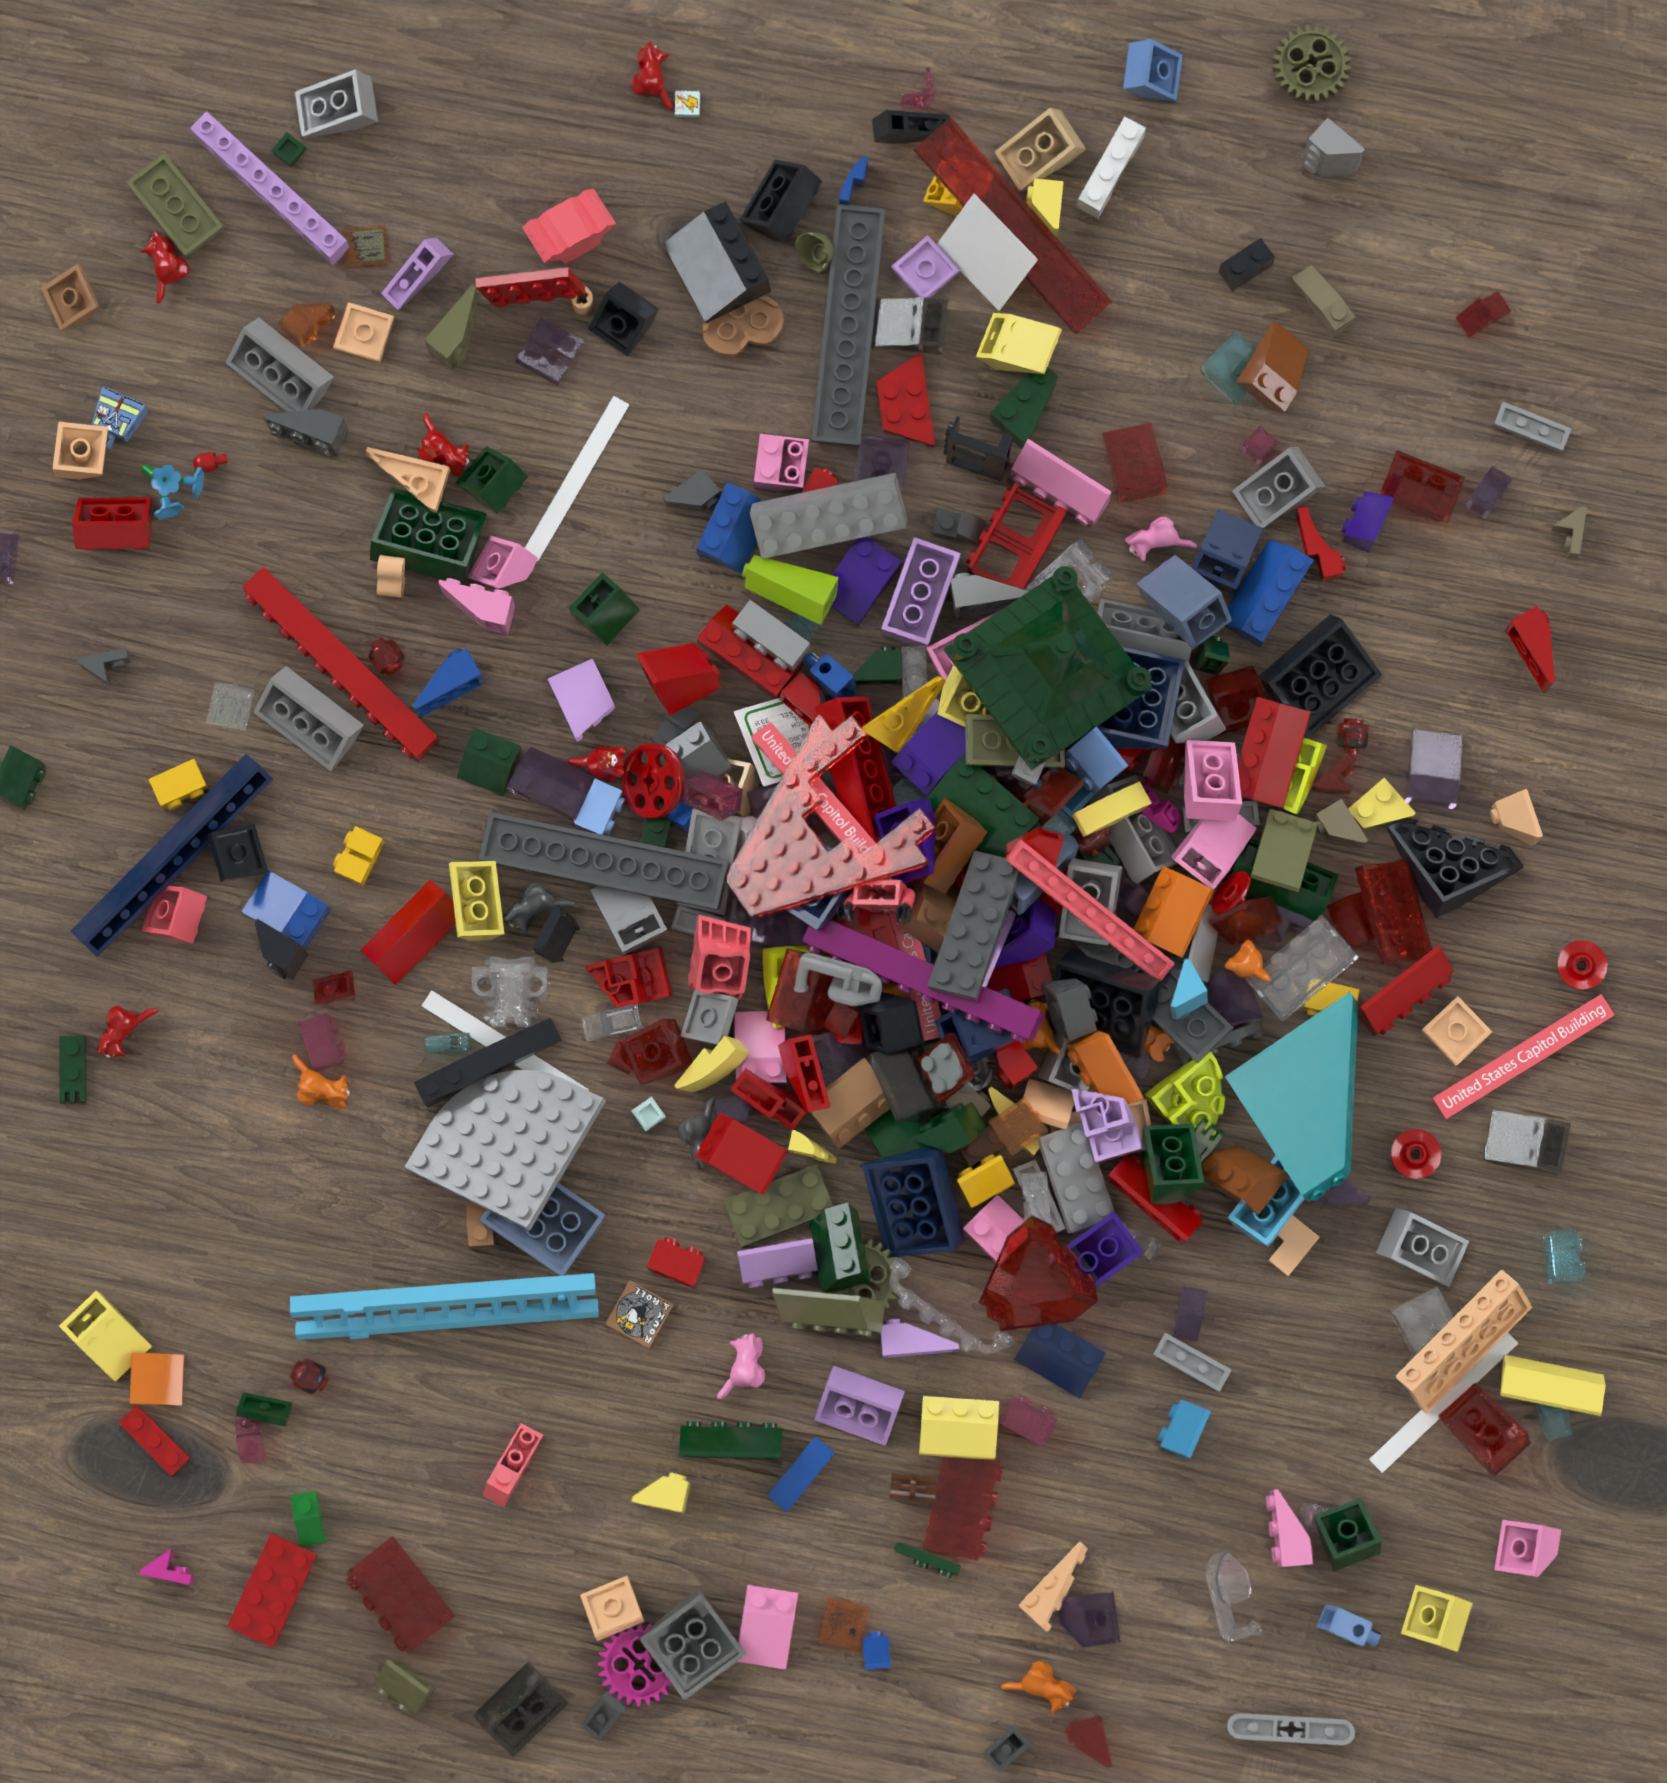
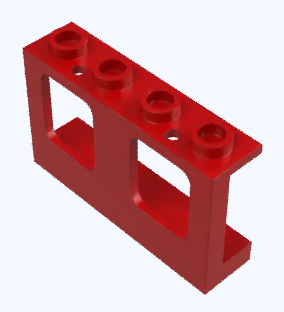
(1028, 550)

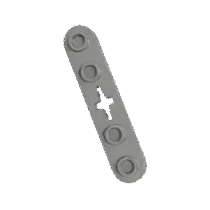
(1315, 1731)

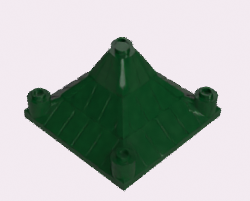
(1048, 668)

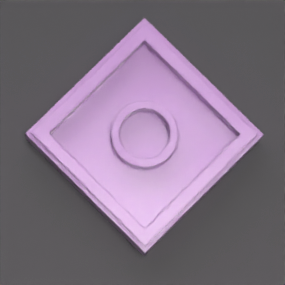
(925, 268)

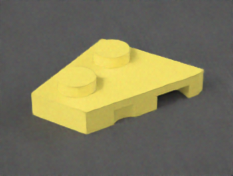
(1380, 806)

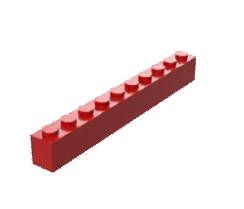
(340, 664)

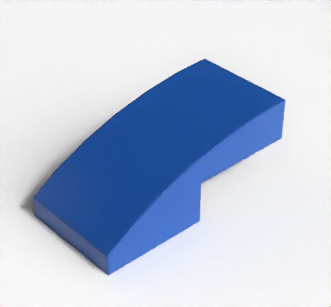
(855, 177)

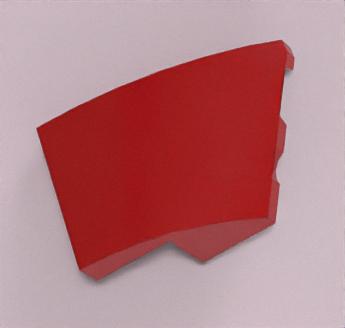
(633, 977)

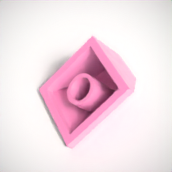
(502, 563)
(1526, 1548)

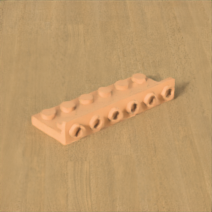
(1464, 1341)

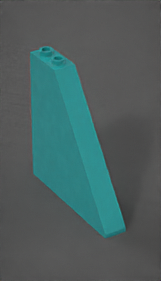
(1305, 1097)

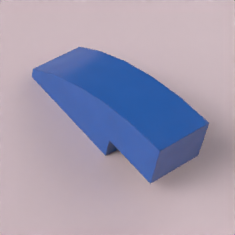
(801, 1474)

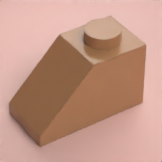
(478, 1234)

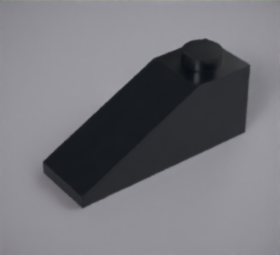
(905, 126)

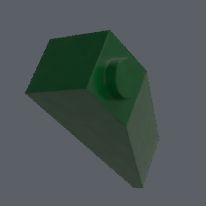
(1212, 656)

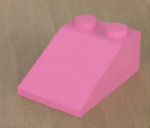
(1211, 781)
(762, 1043)
(767, 1626)

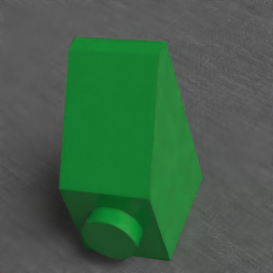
(308, 1518)

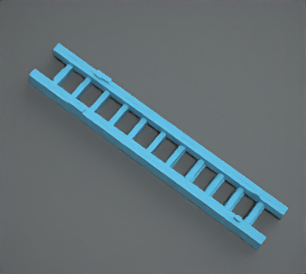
(444, 1296)

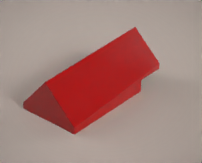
(412, 932)

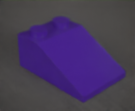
(863, 578)
(931, 752)
(891, 818)
(1029, 935)
(1105, 1249)

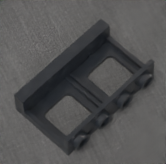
(990, 466)

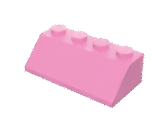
(1060, 483)

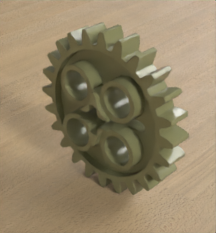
(1303, 45)
(875, 1260)

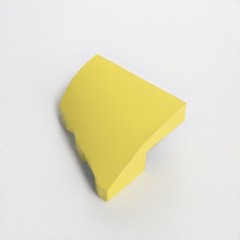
(803, 1145)

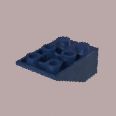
(1226, 551)
(975, 1038)

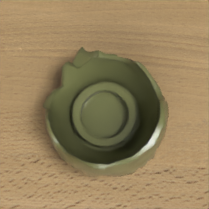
(814, 250)

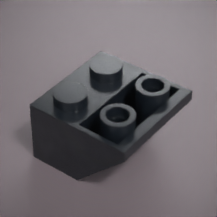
(891, 1023)

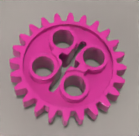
(622, 1680)

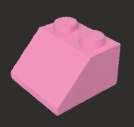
(993, 1226)

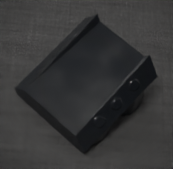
(556, 935)

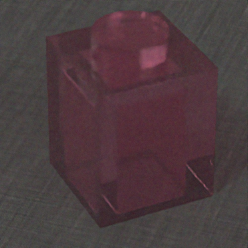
(1259, 445)

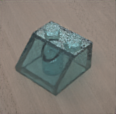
(1227, 365)
(1563, 1257)

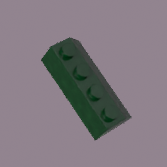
(1313, 893)
(730, 1442)

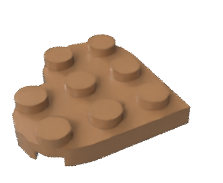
(752, 323)

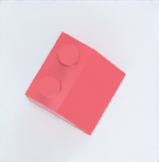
(175, 914)

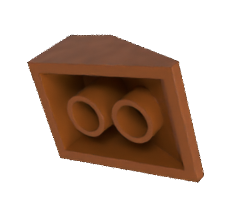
(1275, 369)

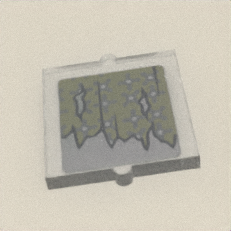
(230, 706)

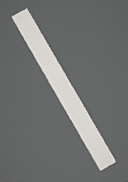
(576, 476)
(483, 1033)
(1422, 1422)

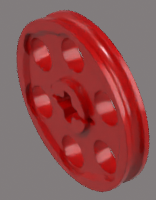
(660, 774)

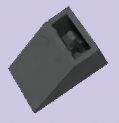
(311, 428)

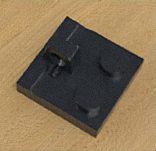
(237, 852)

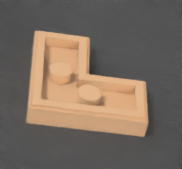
(1296, 1243)

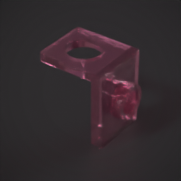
(920, 98)
(249, 1441)

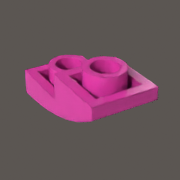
(1162, 814)

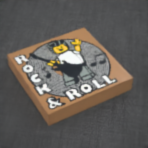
(639, 1314)

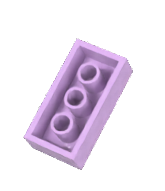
(920, 593)

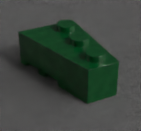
(1024, 405)

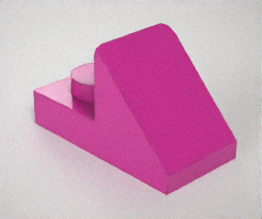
(161, 1569)

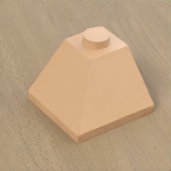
(79, 451)
(1517, 817)

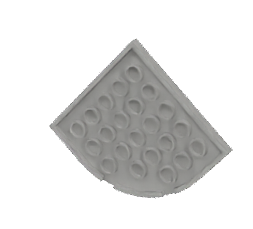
(507, 1141)

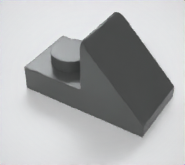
(958, 526)
(98, 663)
(676, 725)
(603, 1716)
(1007, 1747)

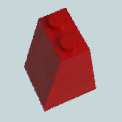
(679, 675)
(741, 1154)

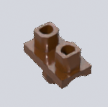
(913, 1488)

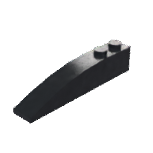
(486, 1062)

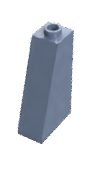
(1027, 892)

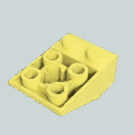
(1018, 344)
(105, 1335)

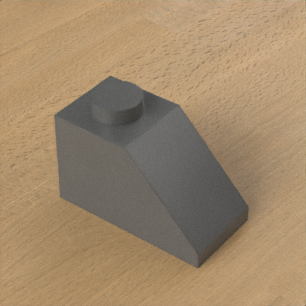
(694, 493)

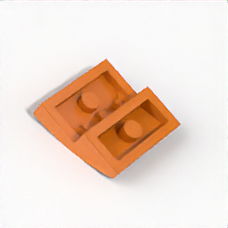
(157, 1379)

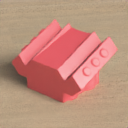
(570, 228)
(719, 957)

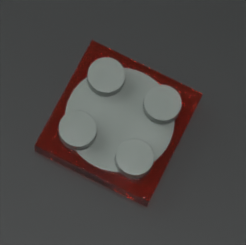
(946, 1067)

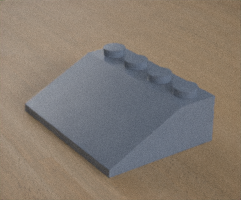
(558, 1233)

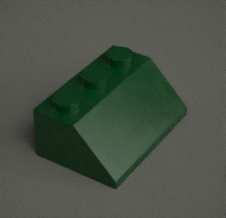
(1171, 1162)
(839, 1248)

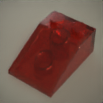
(1135, 463)
(1485, 1429)

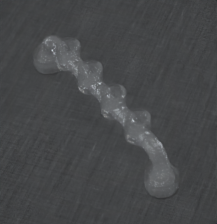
(948, 1326)

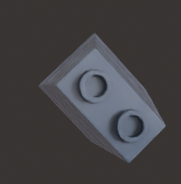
(1185, 601)

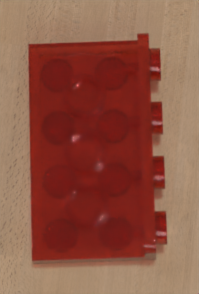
(1394, 911)
(963, 1507)
(399, 1595)

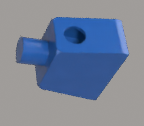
(831, 676)

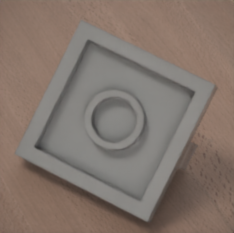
(709, 1017)

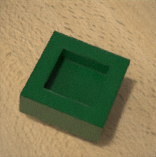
(288, 149)

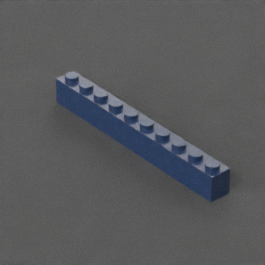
(171, 855)

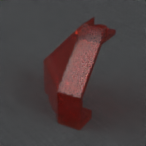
(1036, 1280)

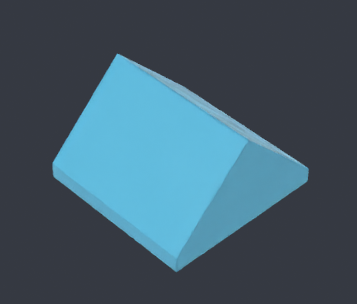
(1189, 992)

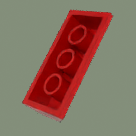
(742, 656)
(1271, 751)
(1405, 991)
(1172, 1217)

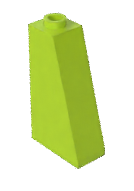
(792, 587)

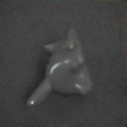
(535, 902)
(695, 1131)

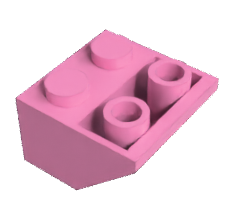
(780, 463)

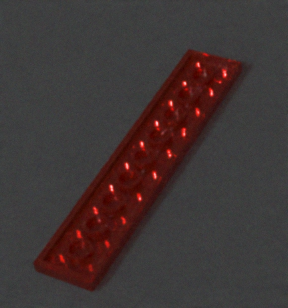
(1056, 273)

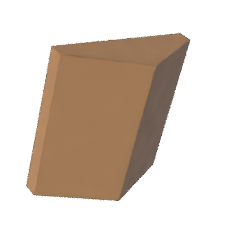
(70, 298)

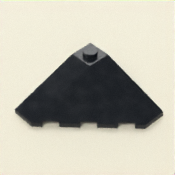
(1450, 868)

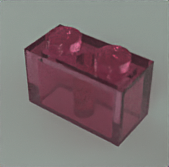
(712, 795)
(322, 1042)
(1028, 1421)

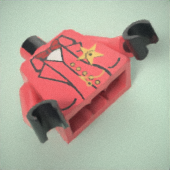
(879, 896)

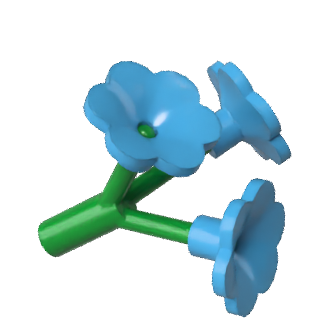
(166, 481)

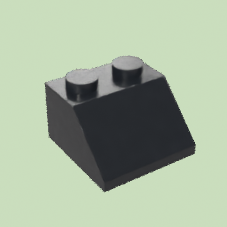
(623, 318)

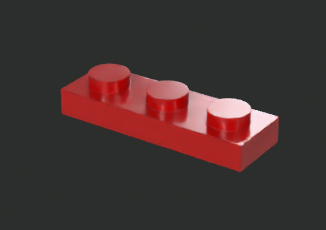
(154, 1440)

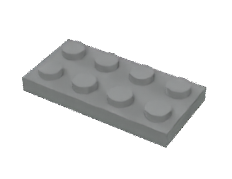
(716, 840)
(1075, 1177)

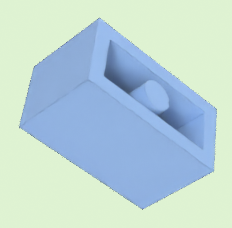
(599, 808)

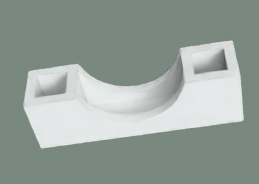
(1110, 167)

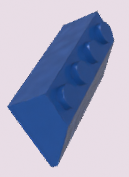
(1267, 591)

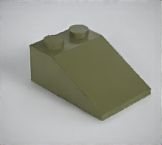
(452, 335)
(1283, 850)
(404, 1686)

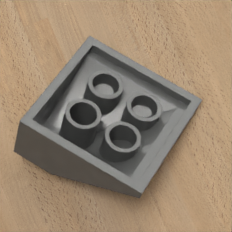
(692, 1644)

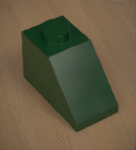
(881, 668)

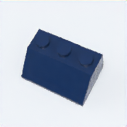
(1060, 1357)

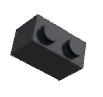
(1246, 264)

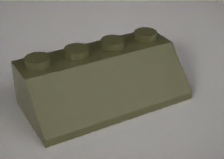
(829, 1311)

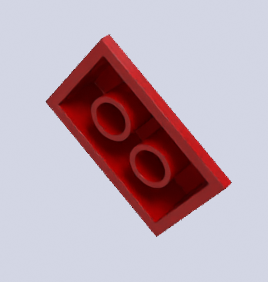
(112, 523)

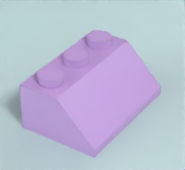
(777, 1263)
(859, 1405)

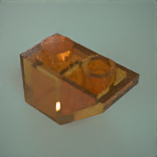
(305, 320)

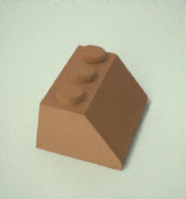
(854, 1102)

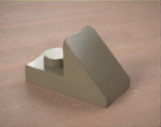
(1572, 525)

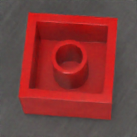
(677, 1263)

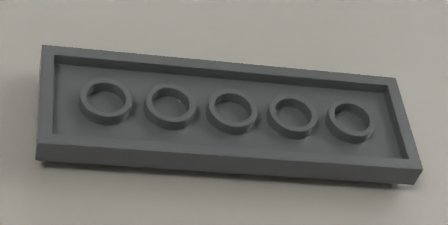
(974, 927)

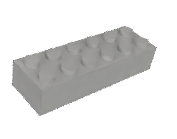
(828, 515)

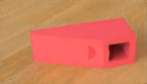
(512, 1465)

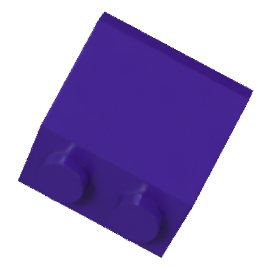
(1367, 520)

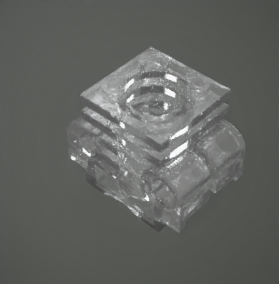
(1079, 557)
(510, 992)

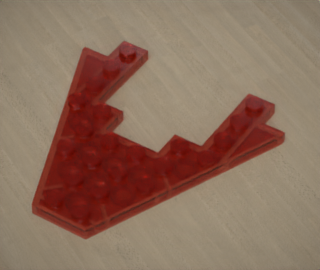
(786, 860)

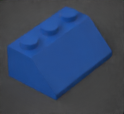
(730, 531)

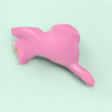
(1158, 535)
(746, 1368)

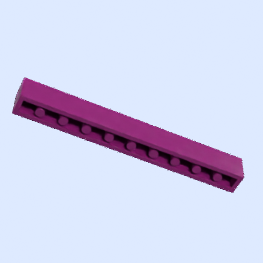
(915, 974)

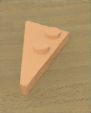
(419, 477)
(1053, 1588)

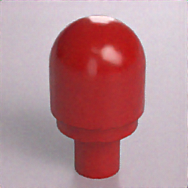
(209, 461)

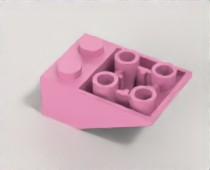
(488, 609)
(1213, 848)
(1291, 1539)

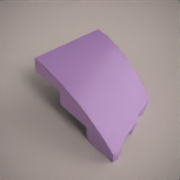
(582, 696)
(1107, 1125)

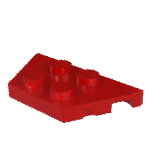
(906, 402)

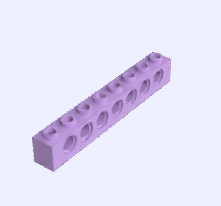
(269, 188)

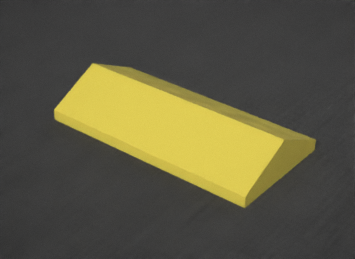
(1552, 1385)

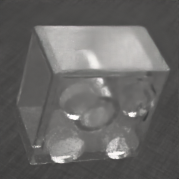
(1422, 1319)

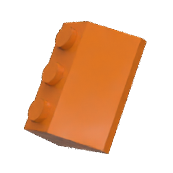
(1173, 911)
(1103, 1066)

